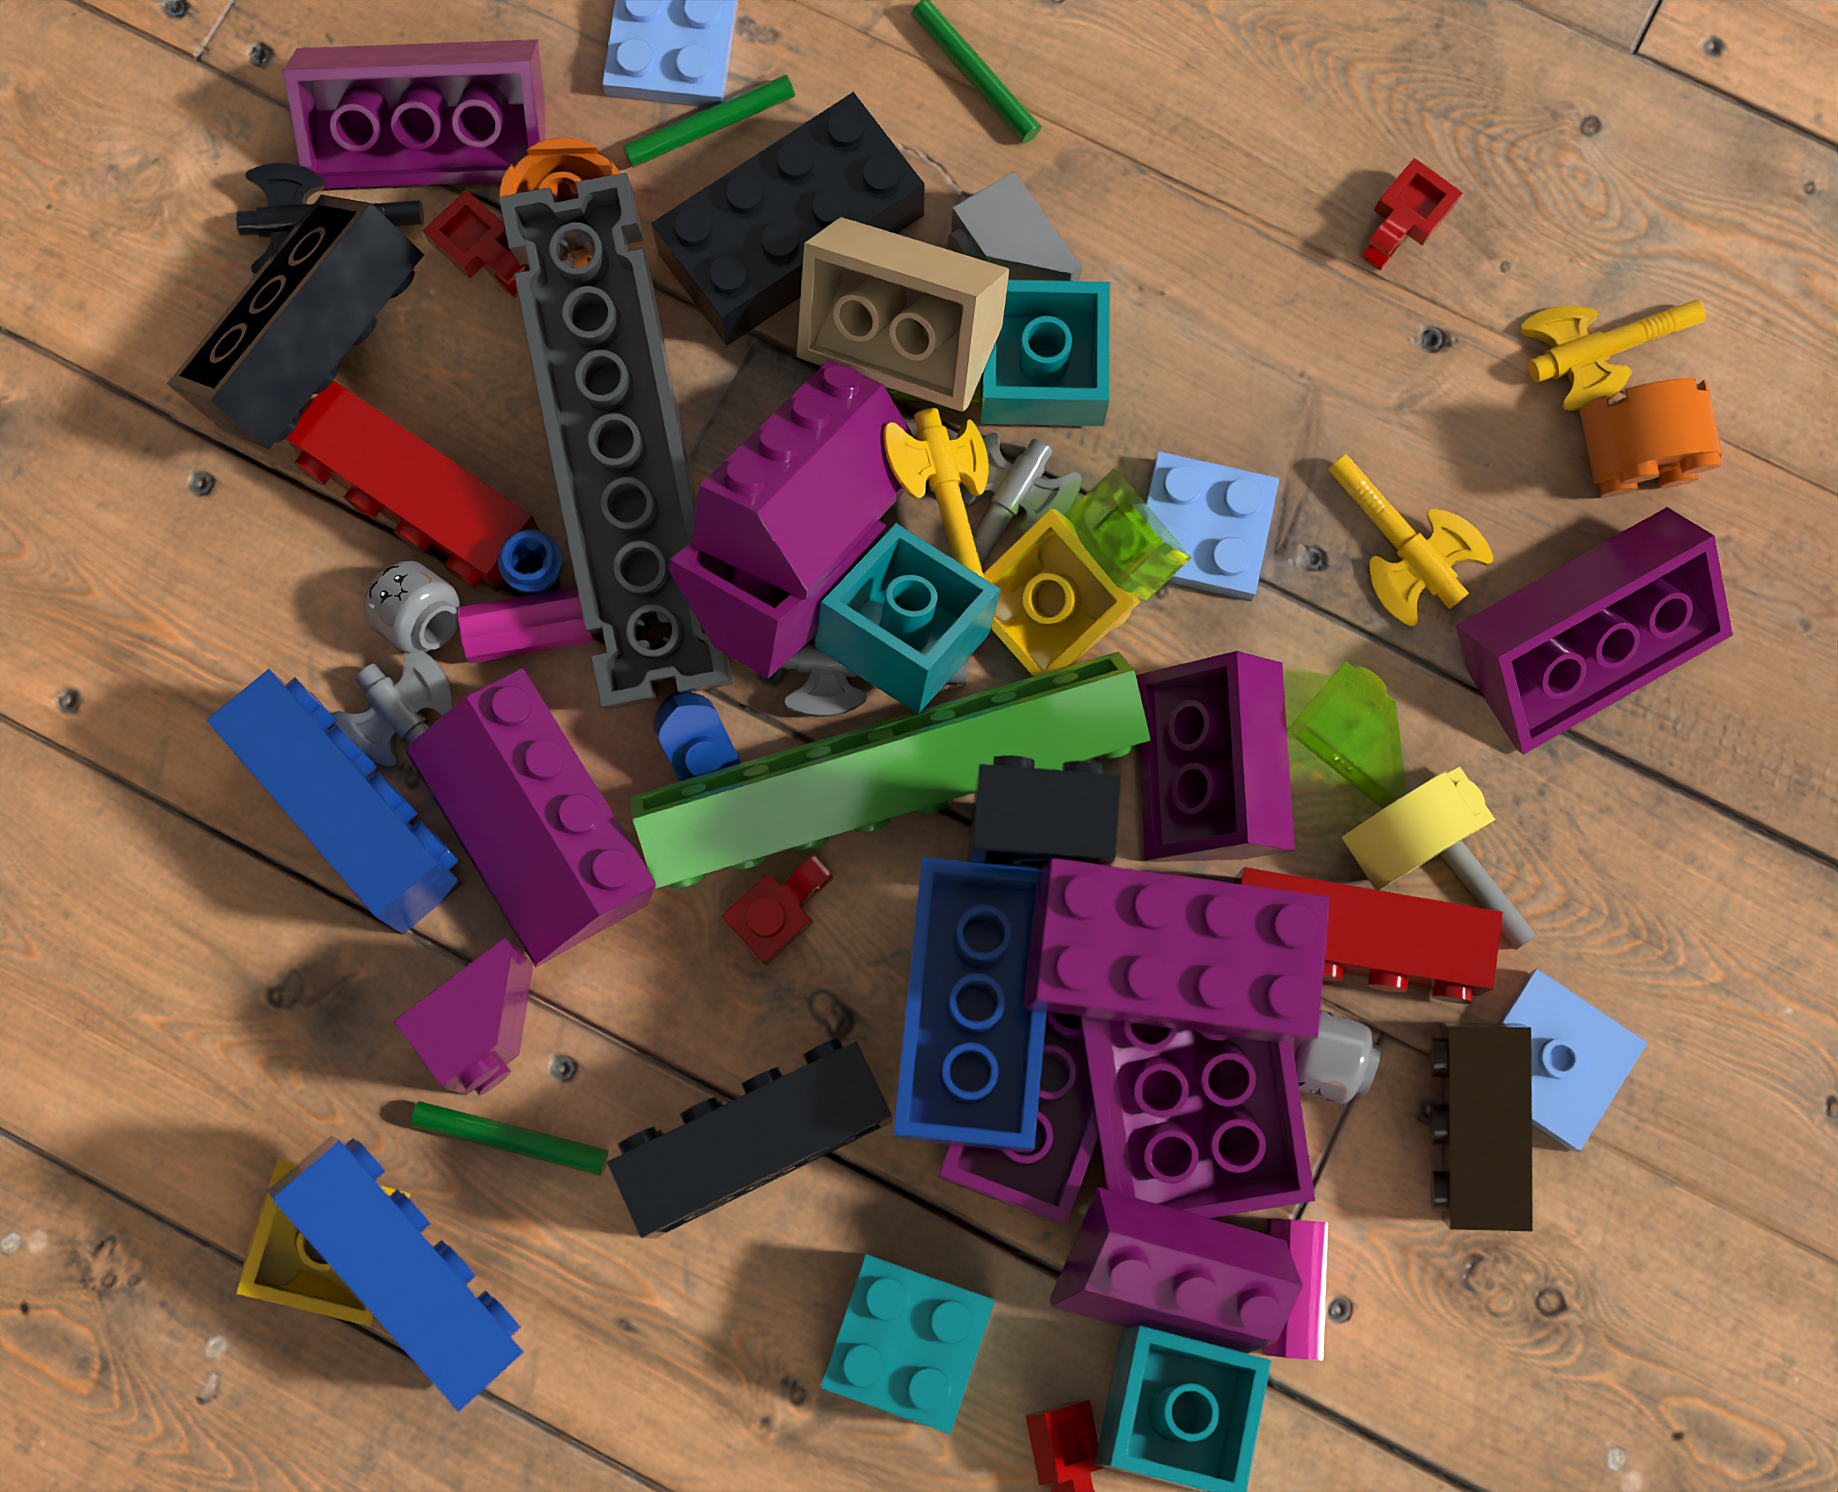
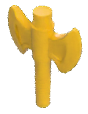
(1584, 355)
(945, 466)
(1423, 561)

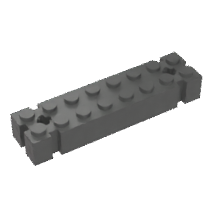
(612, 432)

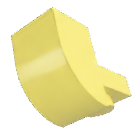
(1418, 827)

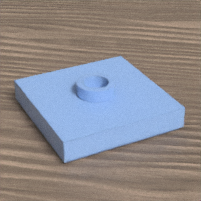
(1575, 1058)

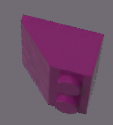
(473, 1021)

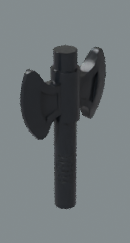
(287, 195)

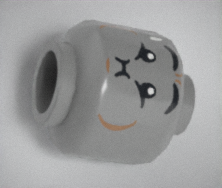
(412, 607)
(1338, 1060)

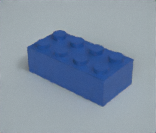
(328, 794)
(967, 1039)
(395, 1271)

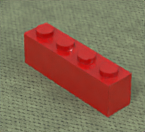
(408, 483)
(1400, 937)

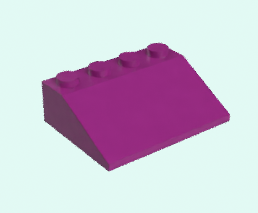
(1197, 1118)

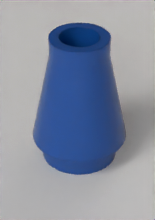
(525, 554)

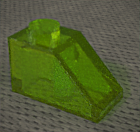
(1127, 537)
(1356, 733)

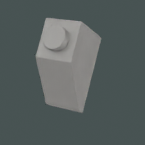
(1013, 232)

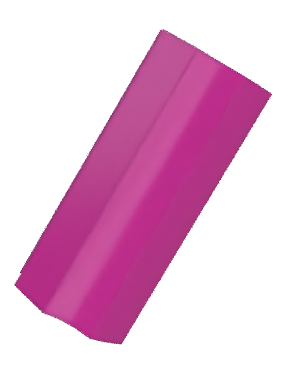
(522, 625)
(1304, 1328)

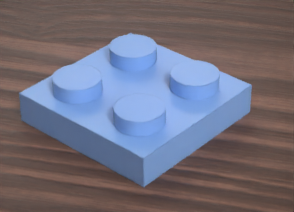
(670, 50)
(1217, 518)

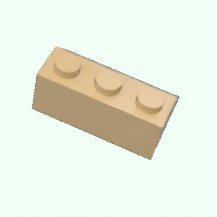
(900, 311)

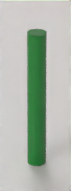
(976, 70)
(709, 121)
(509, 1138)

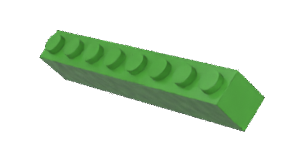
(884, 770)

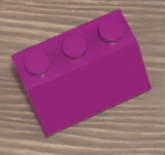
(751, 617)
(1215, 760)
(1178, 1274)

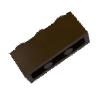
(1483, 1126)

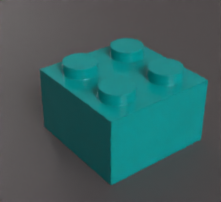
(1050, 356)
(906, 618)
(907, 1344)
(1182, 1411)

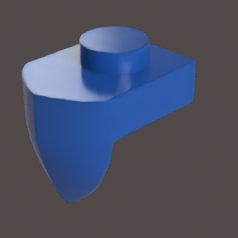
(693, 735)

